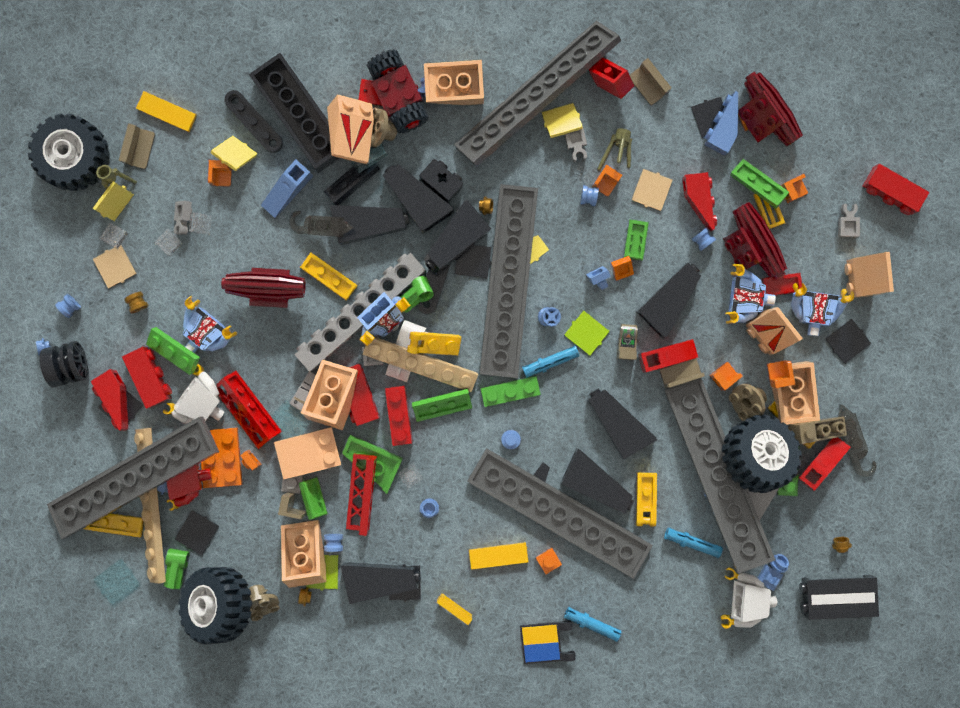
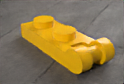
(434, 343)
(646, 498)

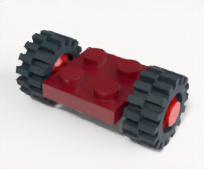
(397, 91)

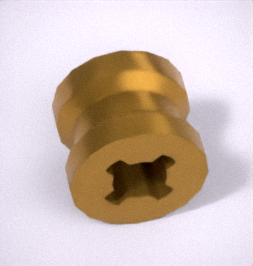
(136, 302)

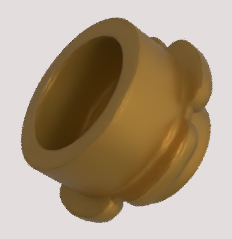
(486, 205)
(841, 544)
(304, 596)

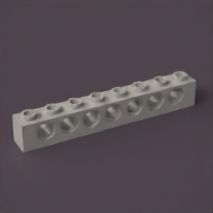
(305, 352)

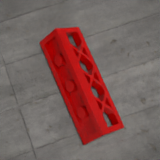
(249, 408)
(367, 494)

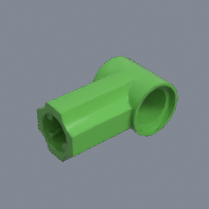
(419, 292)
(176, 564)

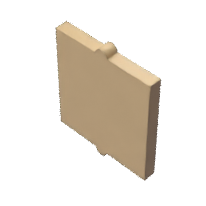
(652, 190)
(114, 266)

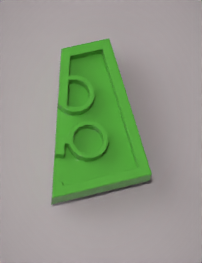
(386, 464)

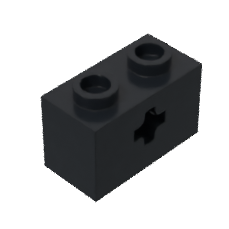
(430, 178)

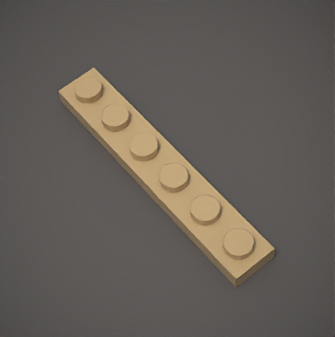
(421, 364)

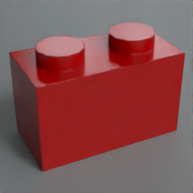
(611, 77)

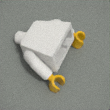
(198, 400)
(750, 601)

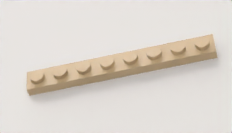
(151, 520)

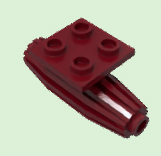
(768, 112)
(755, 243)
(265, 286)

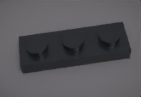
(349, 183)

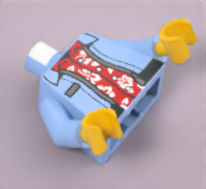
(747, 296)
(818, 308)
(382, 317)
(203, 329)

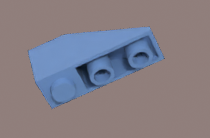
(726, 127)
(286, 188)

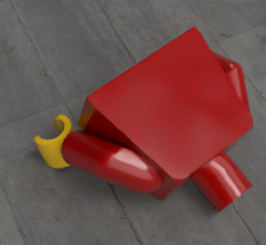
(186, 486)

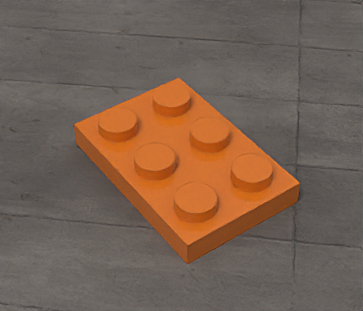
(227, 463)

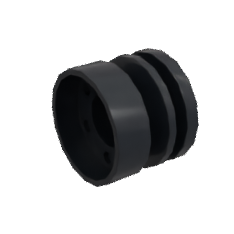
(64, 364)

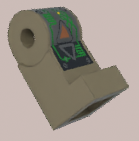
(627, 342)

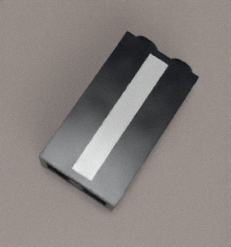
(839, 598)

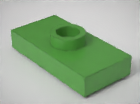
(636, 239)
(313, 498)

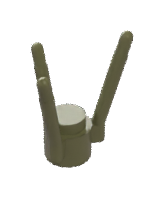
(622, 140)
(109, 175)

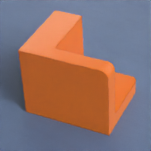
(219, 173)
(607, 180)
(796, 188)
(781, 374)
(725, 376)

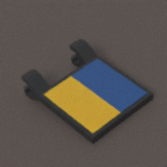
(543, 644)

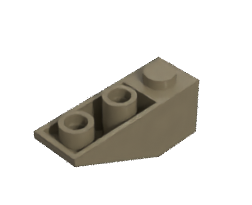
(819, 430)

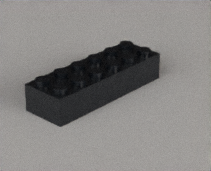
(295, 110)

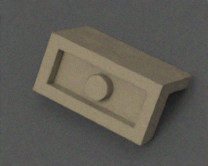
(650, 82)
(136, 146)
(680, 373)
(286, 507)

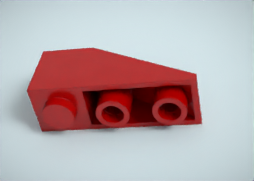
(698, 195)
(668, 356)
(113, 395)
(824, 463)

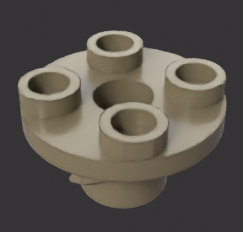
(382, 128)
(748, 401)
(262, 603)

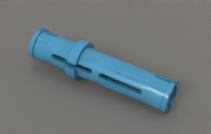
(550, 361)
(685, 539)
(585, 620)

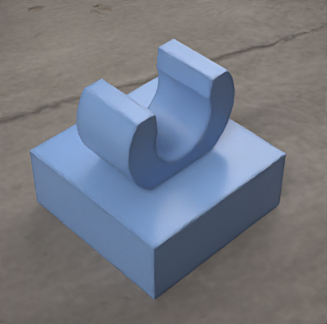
(598, 277)
(770, 577)

